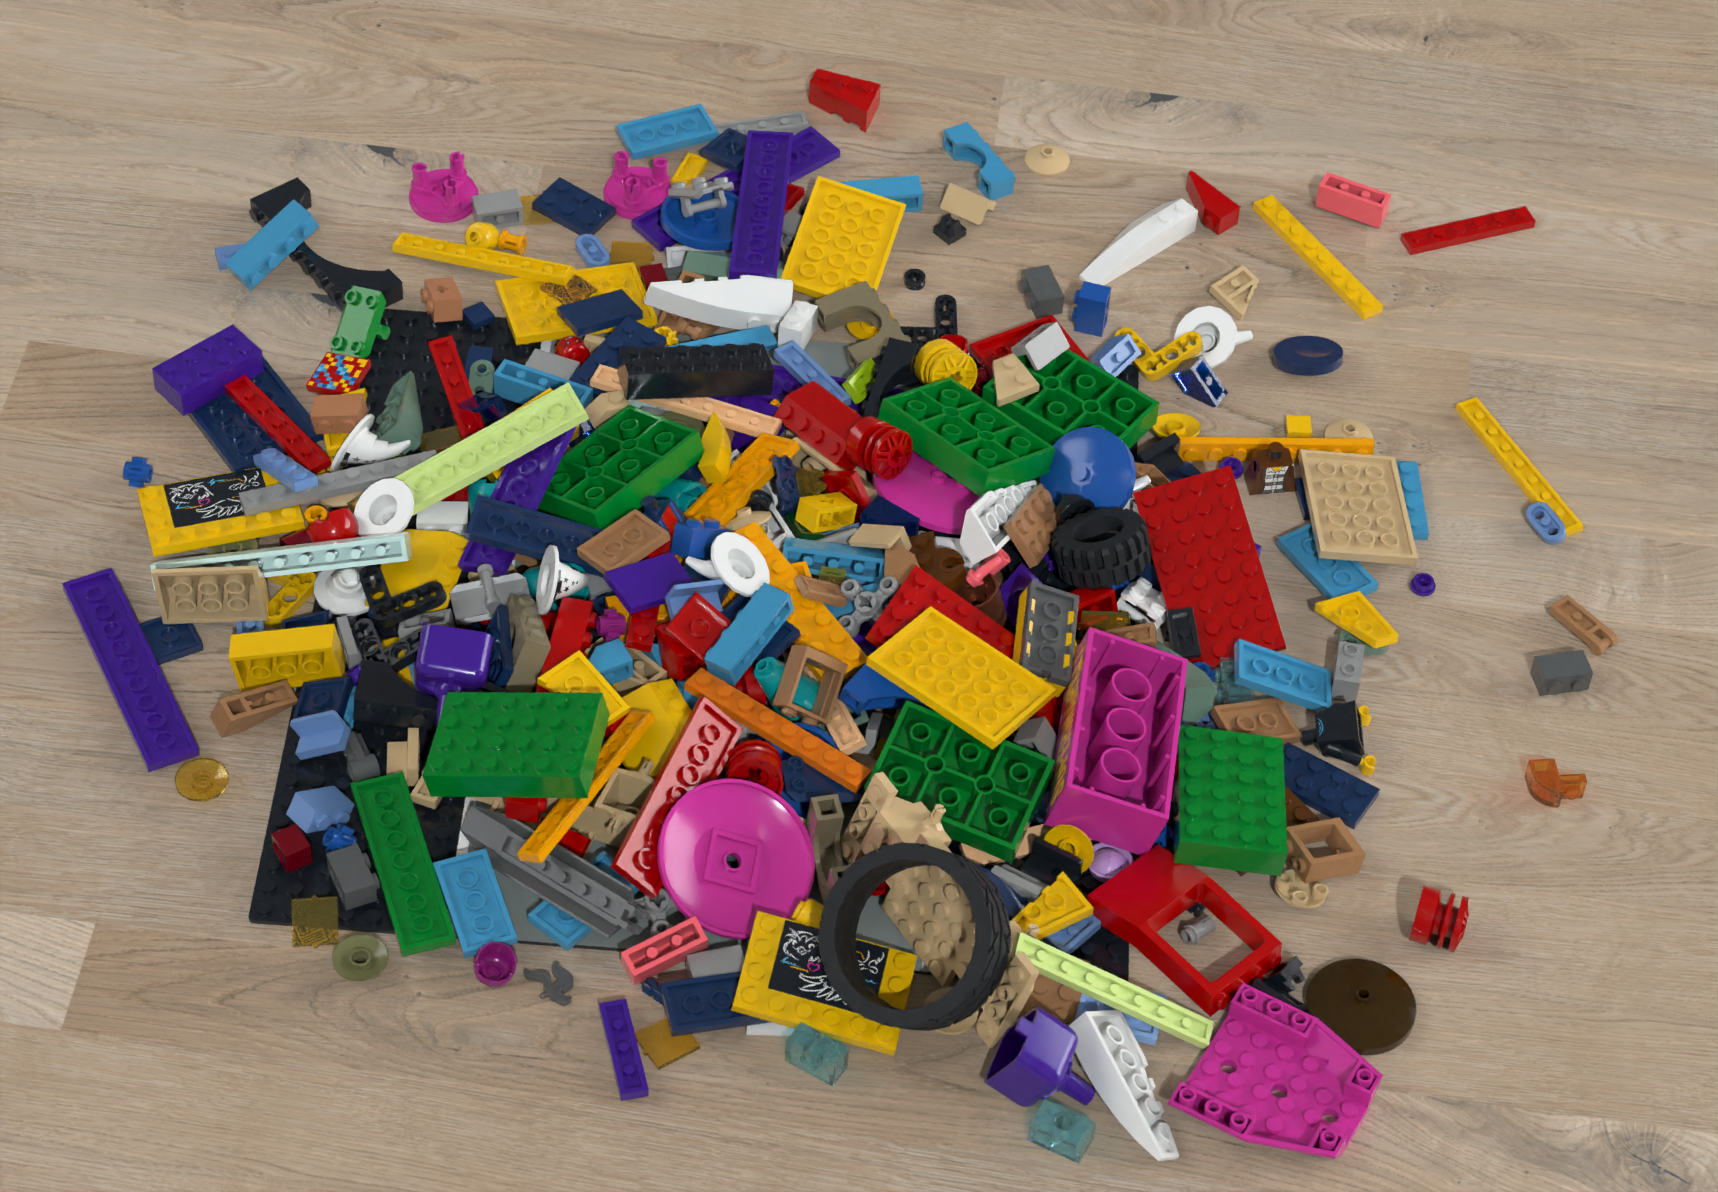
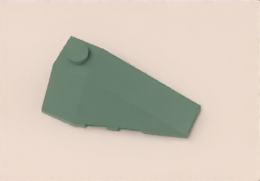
(712, 264)
(402, 414)
(1198, 692)

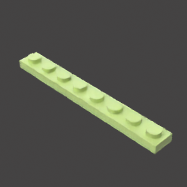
(1115, 991)

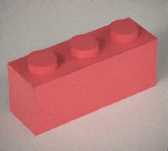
(1353, 200)
(663, 950)

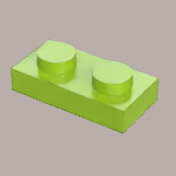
(859, 381)

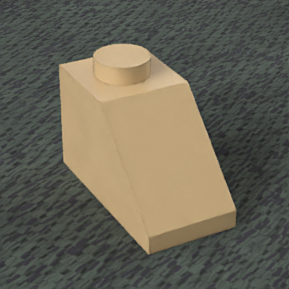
(605, 407)

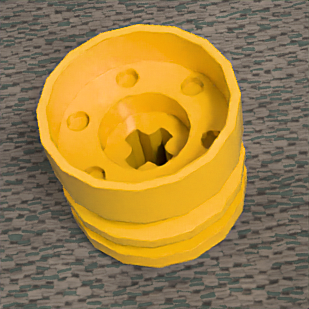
(942, 360)

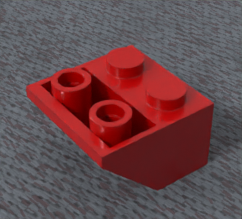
(674, 658)

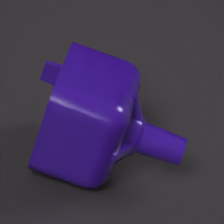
(451, 661)
(1037, 1061)

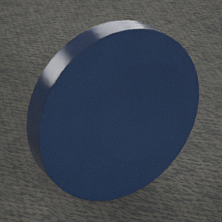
(1308, 355)

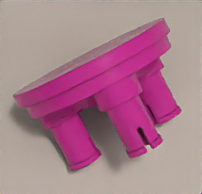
(637, 187)
(442, 193)

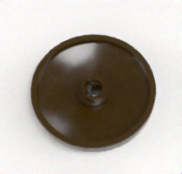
(1363, 1004)

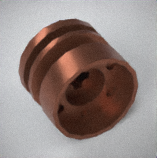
(985, 597)

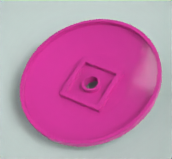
(928, 495)
(739, 822)

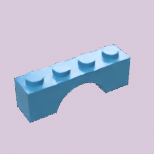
(965, 144)

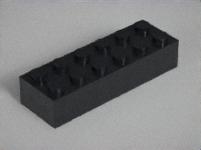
(695, 371)

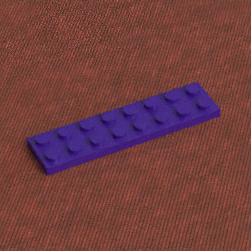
(522, 485)

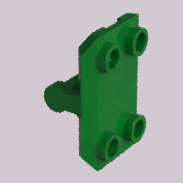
(360, 323)

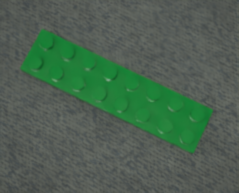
(403, 864)

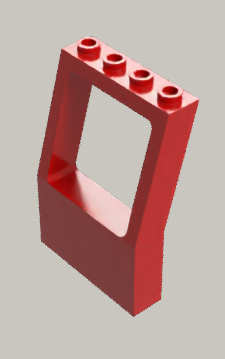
(1155, 893)

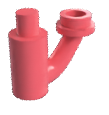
(992, 565)

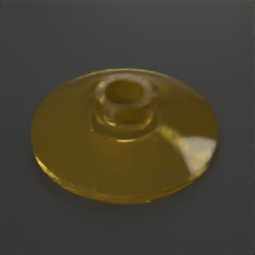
(201, 779)

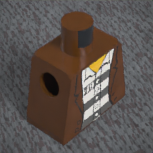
(1270, 471)

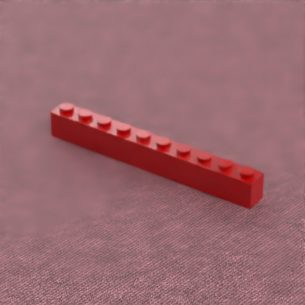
(568, 636)

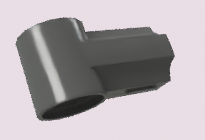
(360, 762)

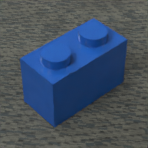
(1091, 308)
(696, 537)

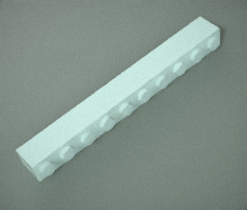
(307, 556)

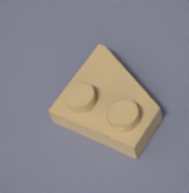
(1236, 291)
(1012, 380)

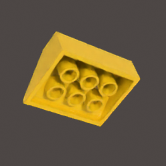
(433, 559)
(670, 714)

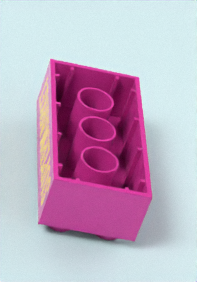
(1117, 742)

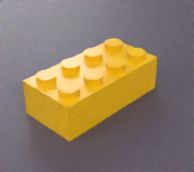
(286, 654)

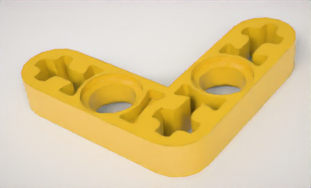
(1152, 359)
(291, 587)

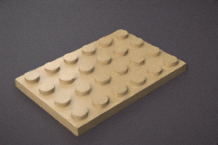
(1357, 507)

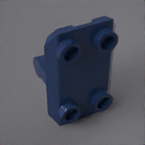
(786, 484)
(804, 782)

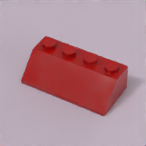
(820, 421)

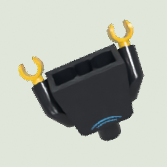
(1341, 734)

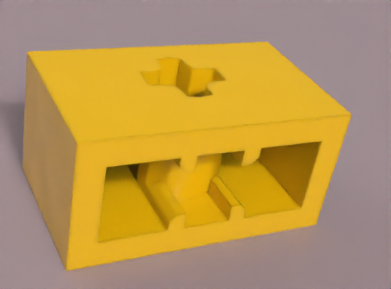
(825, 512)

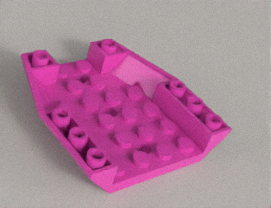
(1284, 1051)

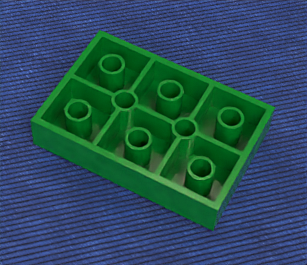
(1079, 396)
(967, 436)
(619, 467)
(516, 745)
(984, 790)
(1229, 801)

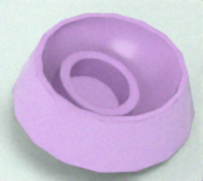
(1108, 861)

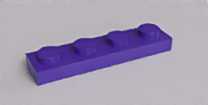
(623, 1050)

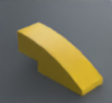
(717, 451)

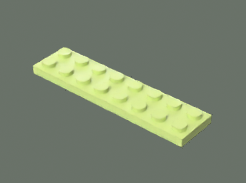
(494, 447)

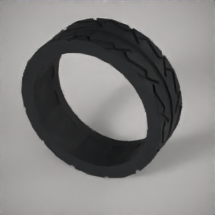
(841, 921)

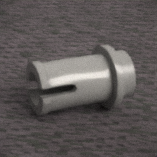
(1192, 933)

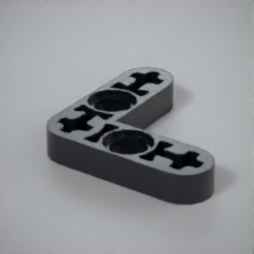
(940, 315)
(389, 603)
(382, 653)

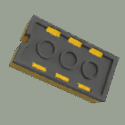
(1046, 634)

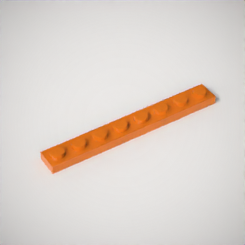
(779, 730)

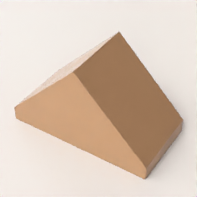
(899, 563)

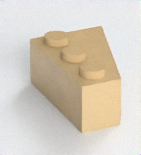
(644, 670)

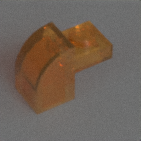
(1550, 787)

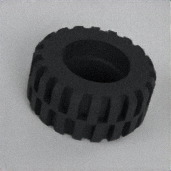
(1101, 548)

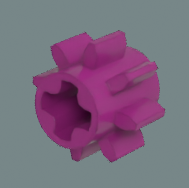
(610, 625)

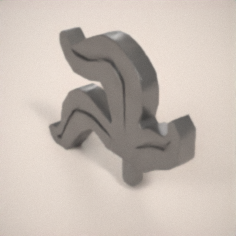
(556, 991)

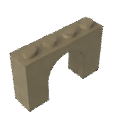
(859, 304)
(528, 643)
(824, 828)

